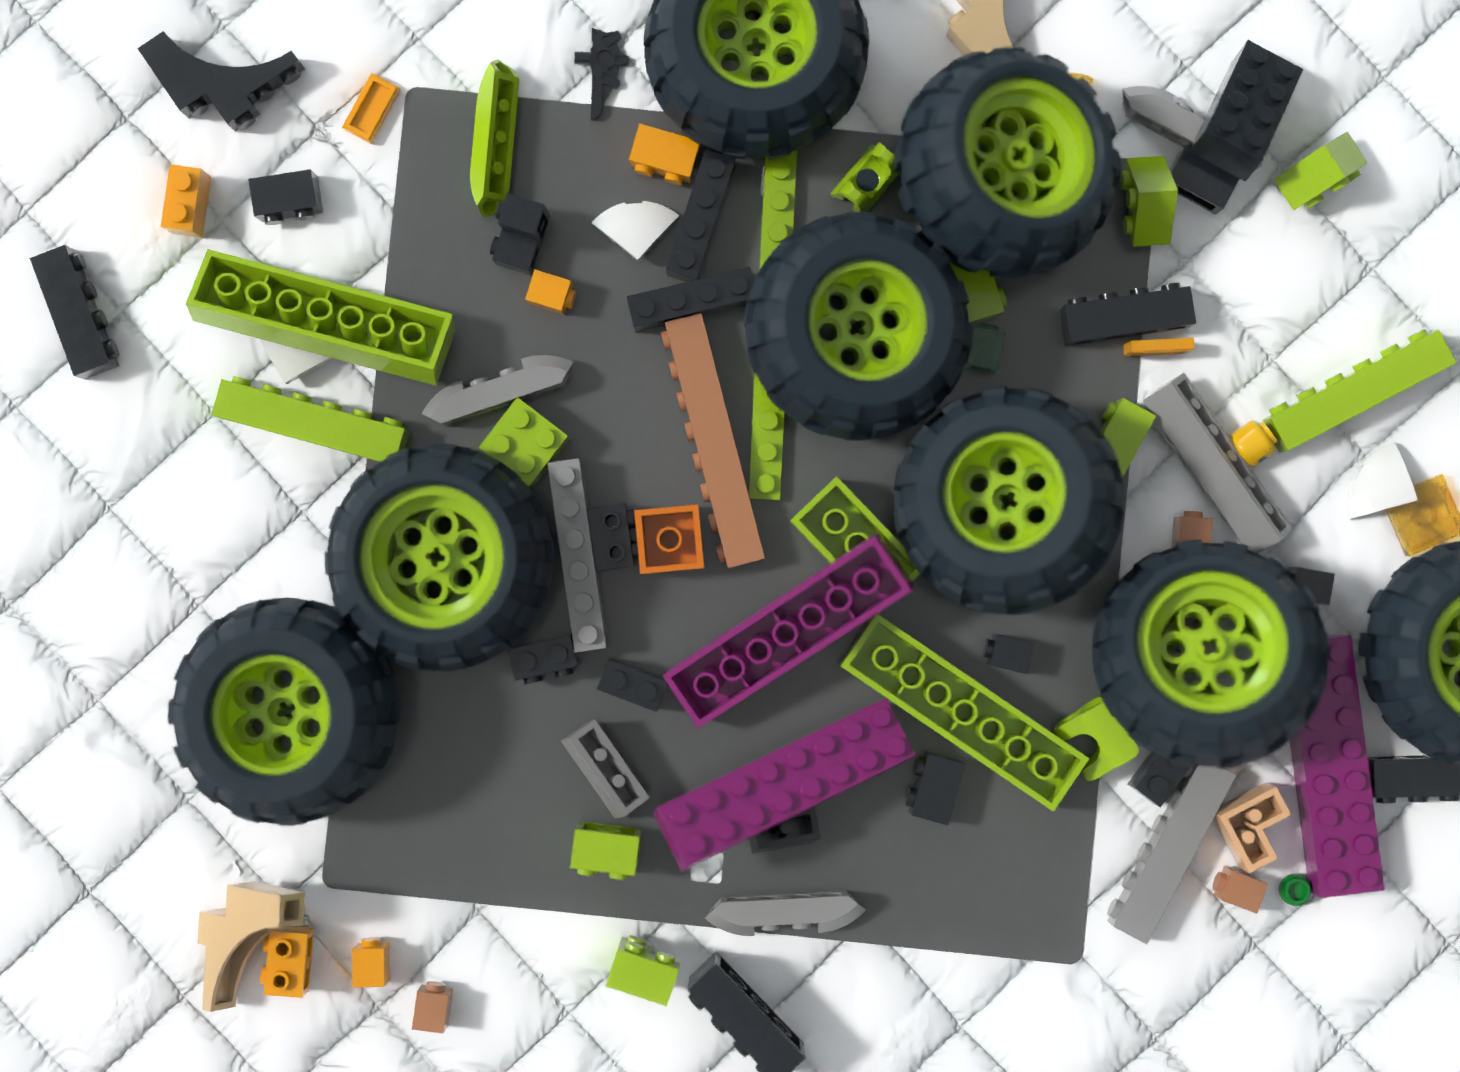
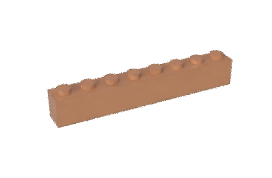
(714, 441)

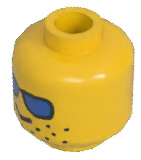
(1254, 442)

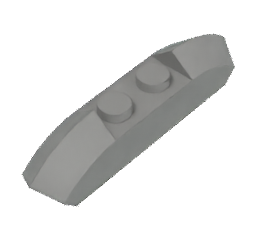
(1157, 112)
(459, 403)
(827, 909)

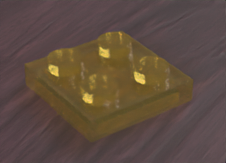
(1429, 519)

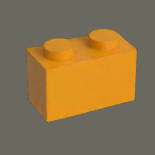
(664, 155)
(186, 201)

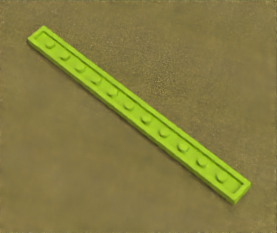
(766, 417)

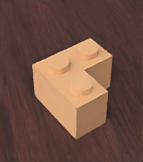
(1243, 824)

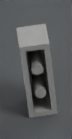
(605, 769)

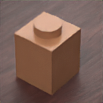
(1191, 527)
(1239, 889)
(432, 1007)

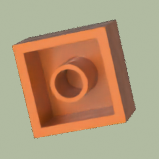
(669, 539)

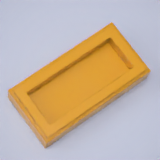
(371, 108)
(1158, 347)

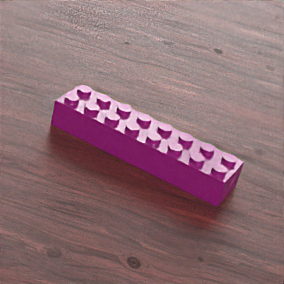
(789, 629)
(783, 784)
(1336, 786)

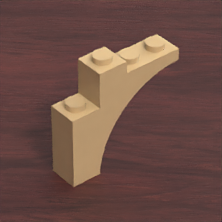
(980, 27)
(235, 931)

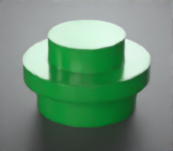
(1294, 889)

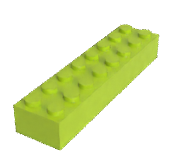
(321, 317)
(964, 711)

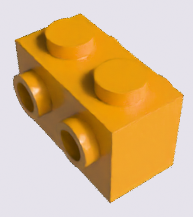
(288, 962)

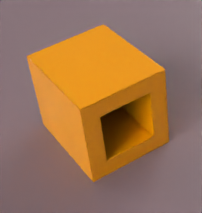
(550, 292)
(371, 963)

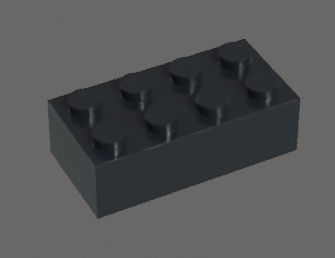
(1246, 110)
(744, 1017)

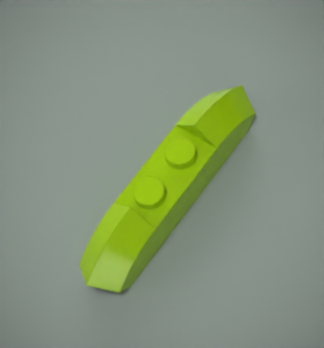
(494, 136)

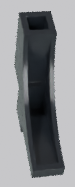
(232, 90)

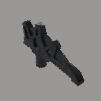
(605, 65)

